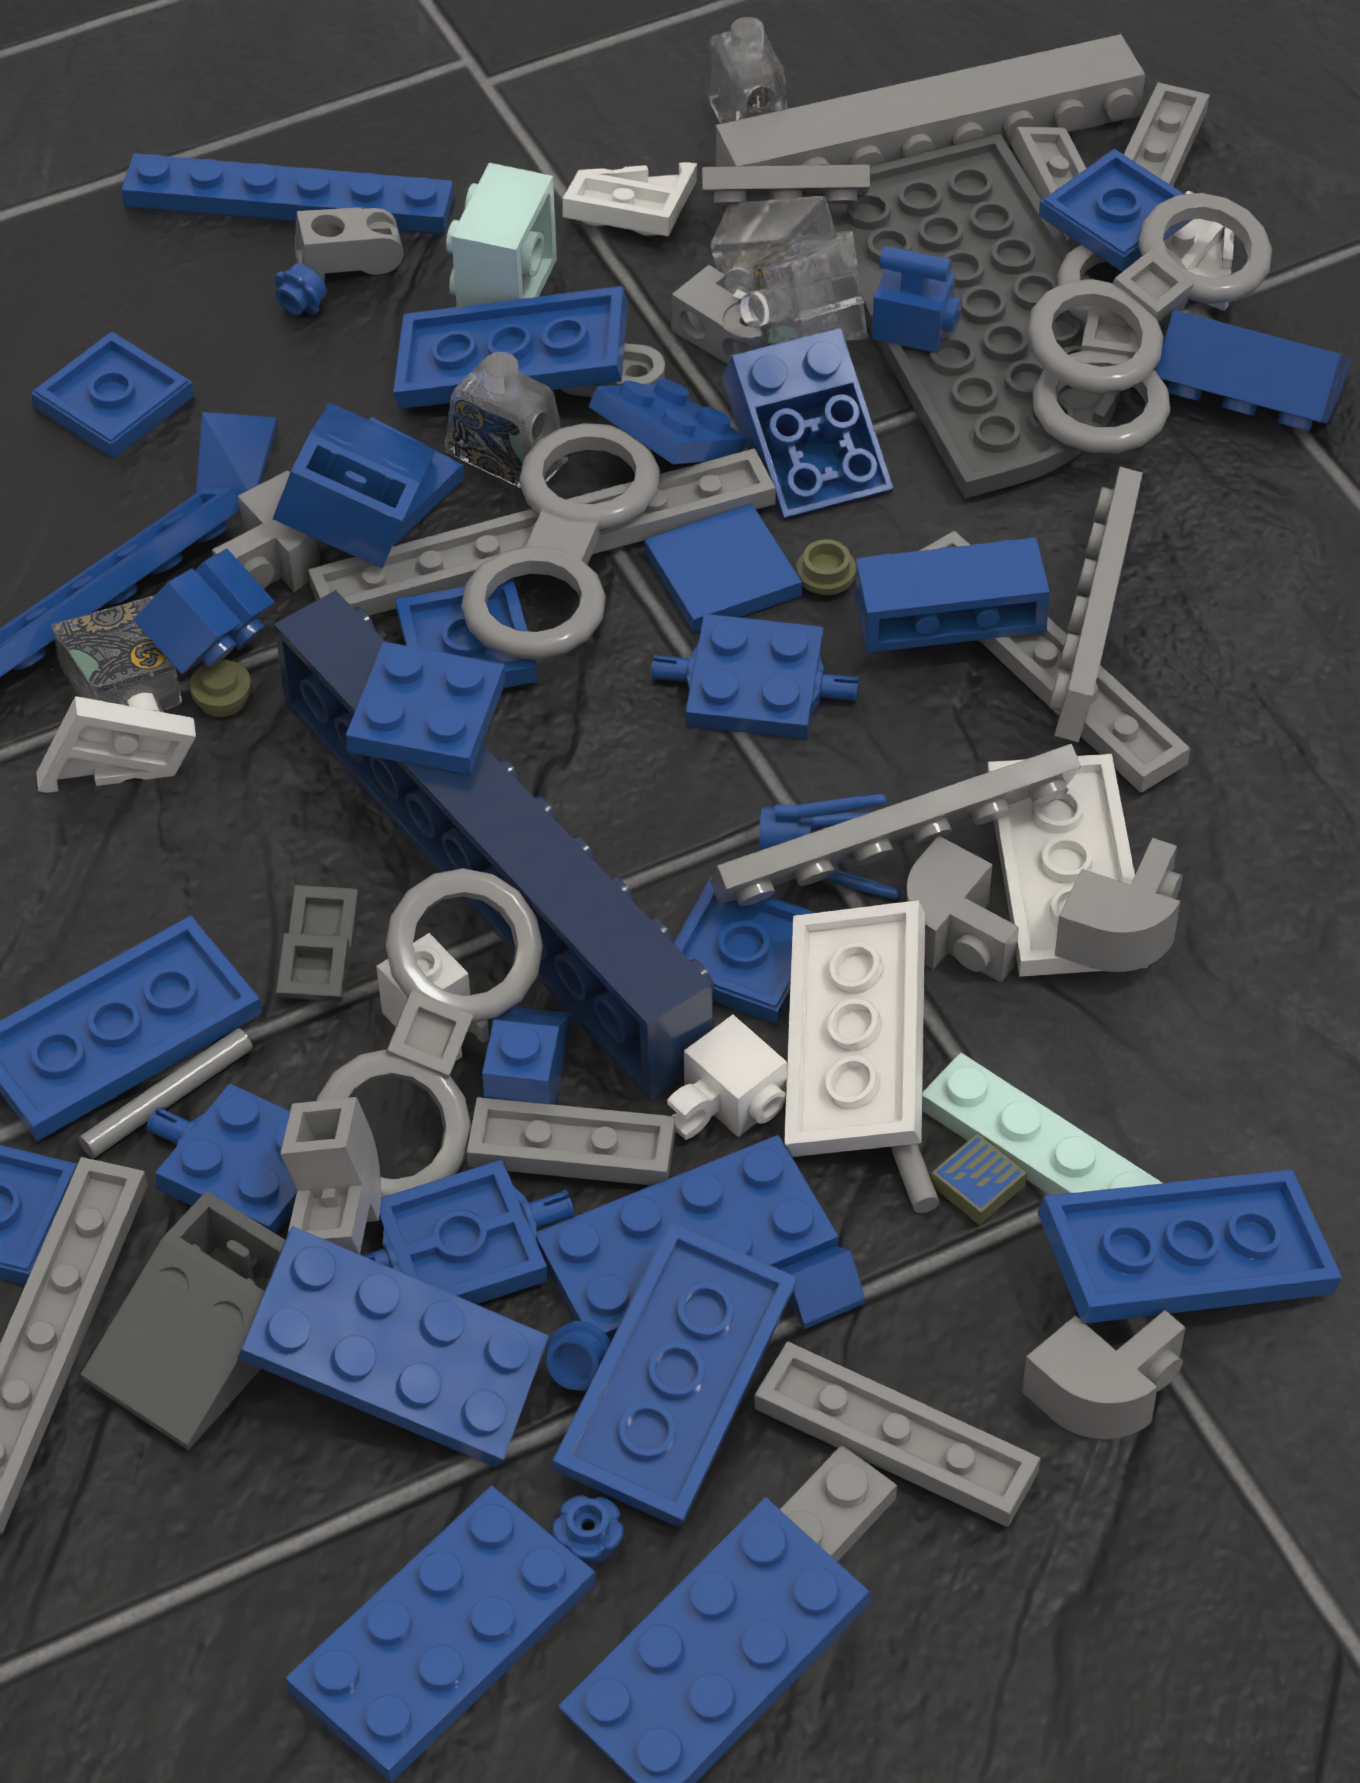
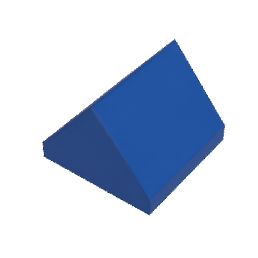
(824, 1286)

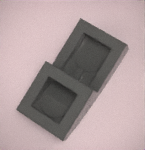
(319, 943)

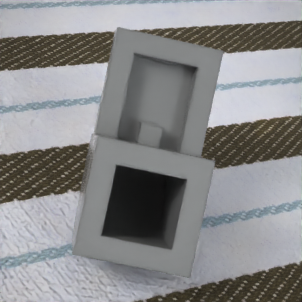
(267, 546)
(954, 895)
(1118, 923)
(333, 1169)
(1099, 1389)

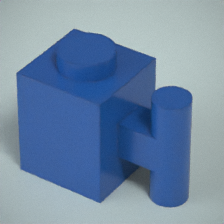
(915, 300)

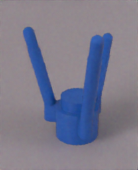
(794, 821)

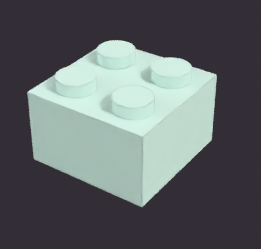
(503, 238)

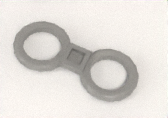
(1149, 292)
(1105, 342)
(560, 542)
(436, 1020)

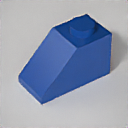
(526, 1055)

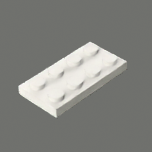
(1048, 847)
(856, 1029)

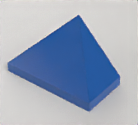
(234, 450)

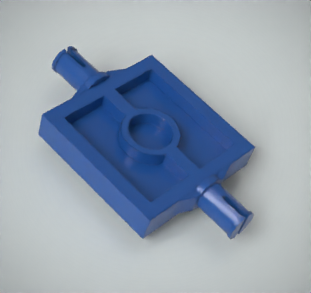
(755, 676)
(231, 1155)
(469, 1233)

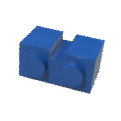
(205, 613)

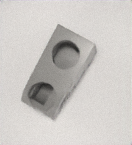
(348, 241)
(712, 317)

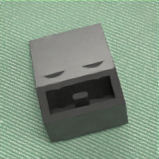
(185, 1321)

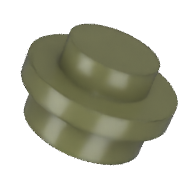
(826, 567)
(221, 688)

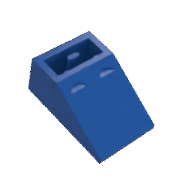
(807, 422)
(353, 484)

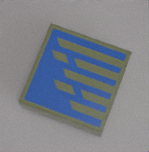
(978, 1179)

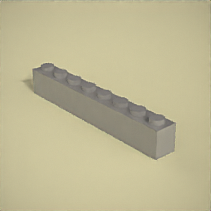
(1052, 88)

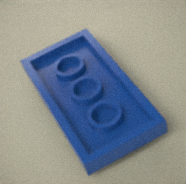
(555, 338)
(119, 1026)
(742, 1200)
(1188, 1246)
(393, 1347)
(674, 1375)
(440, 1633)
(716, 1651)

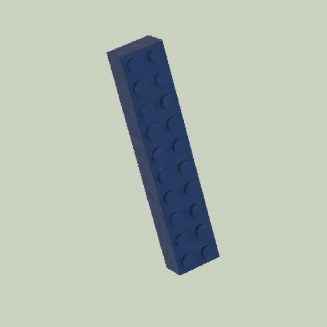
(598, 946)

